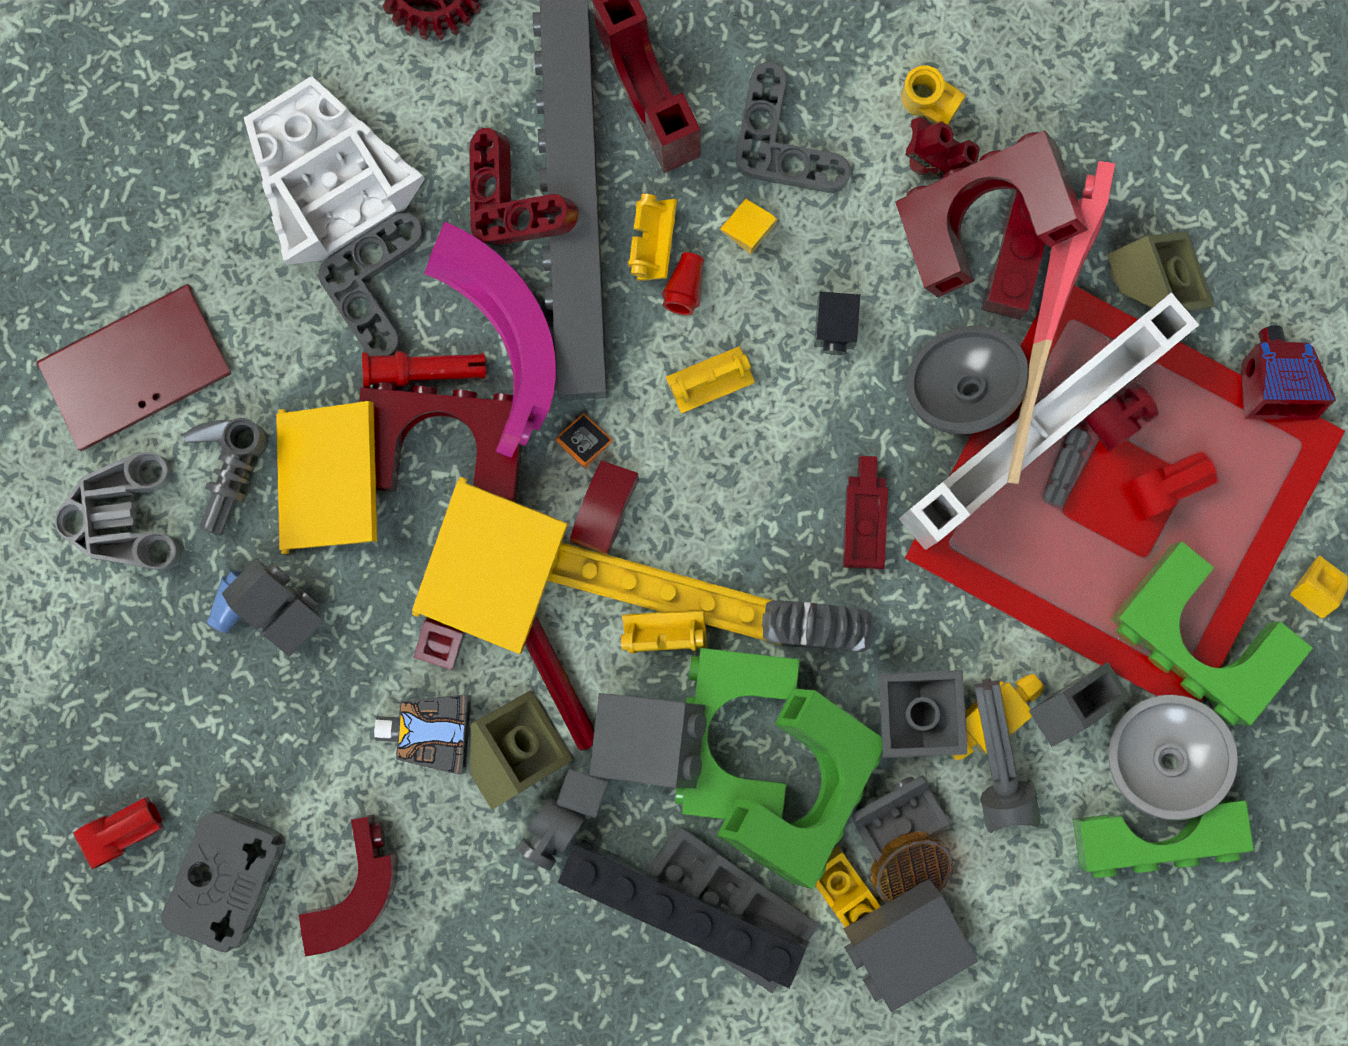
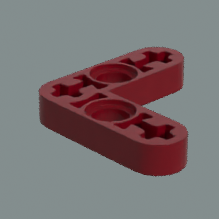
(499, 205)

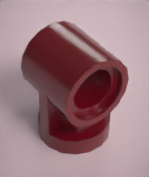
(1119, 419)

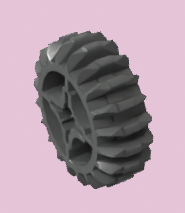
(817, 625)

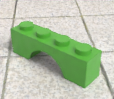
(1109, 844)

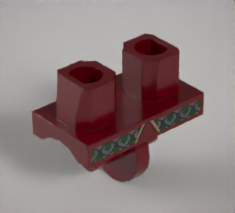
(936, 150)

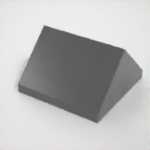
(923, 714)

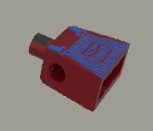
(1284, 379)

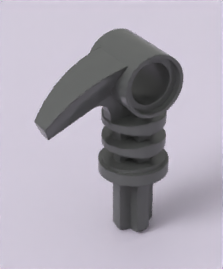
(233, 470)

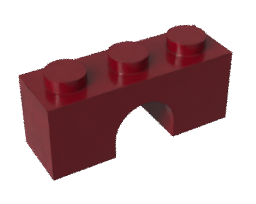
(1016, 265)

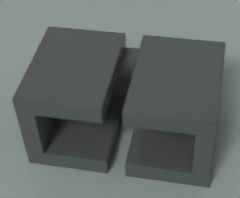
(267, 602)
(1079, 704)

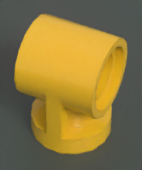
(944, 100)

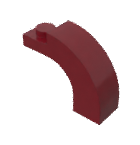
(342, 923)

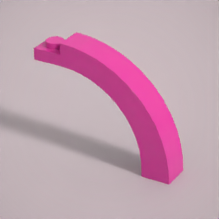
(515, 314)

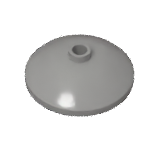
(1190, 735)

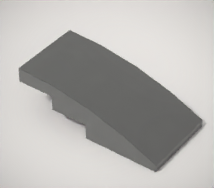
(712, 877)

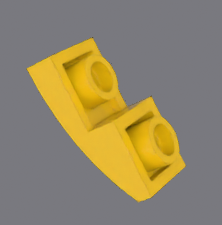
(845, 890)

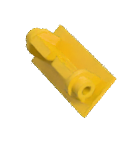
(651, 252)
(710, 379)
(664, 631)

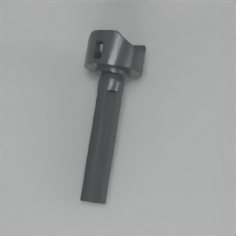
(1007, 800)

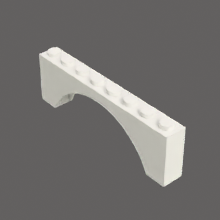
(1051, 419)

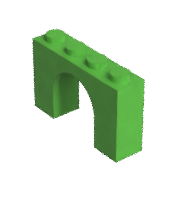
(1153, 620)
(720, 679)
(846, 759)

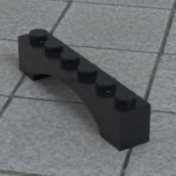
(724, 933)

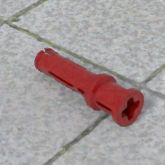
(401, 369)

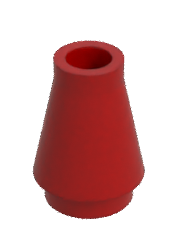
(684, 287)

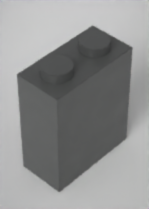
(648, 741)
(908, 946)

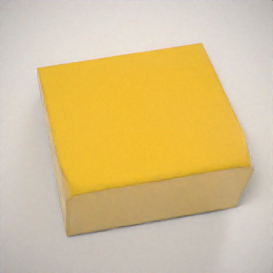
(749, 225)
(1321, 588)

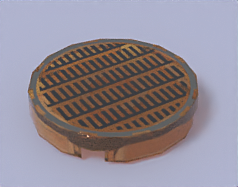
(910, 862)

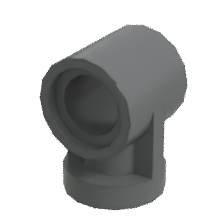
(552, 829)

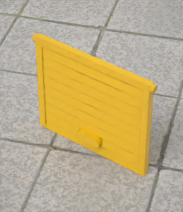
(326, 476)
(489, 566)

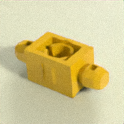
(1016, 710)

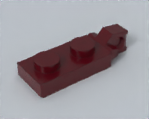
(865, 518)

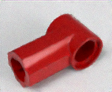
(1165, 487)
(110, 836)

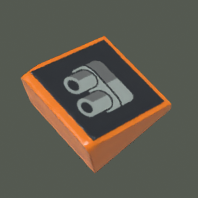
(583, 441)

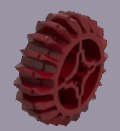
(445, 17)

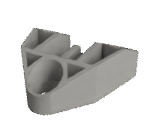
(110, 482)

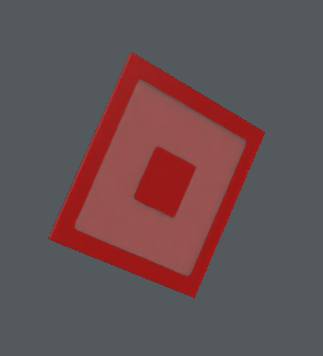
(1080, 562)

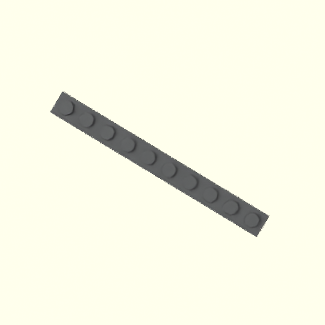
(572, 173)

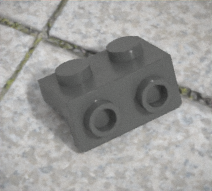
(903, 811)

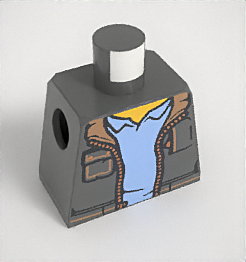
(430, 732)

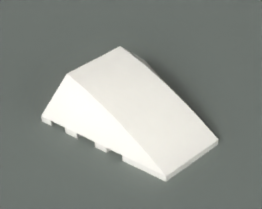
(324, 172)

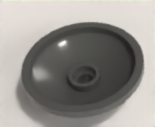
(964, 363)

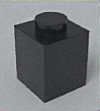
(837, 322)

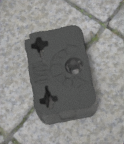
(236, 883)

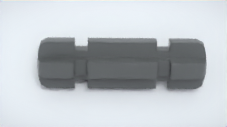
(1066, 468)

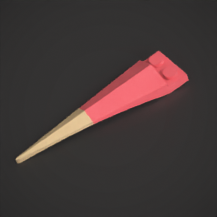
(1063, 270)

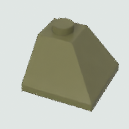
(1161, 266)
(514, 749)

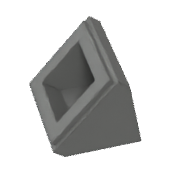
(581, 793)

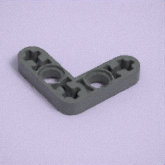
(775, 152)
(354, 284)

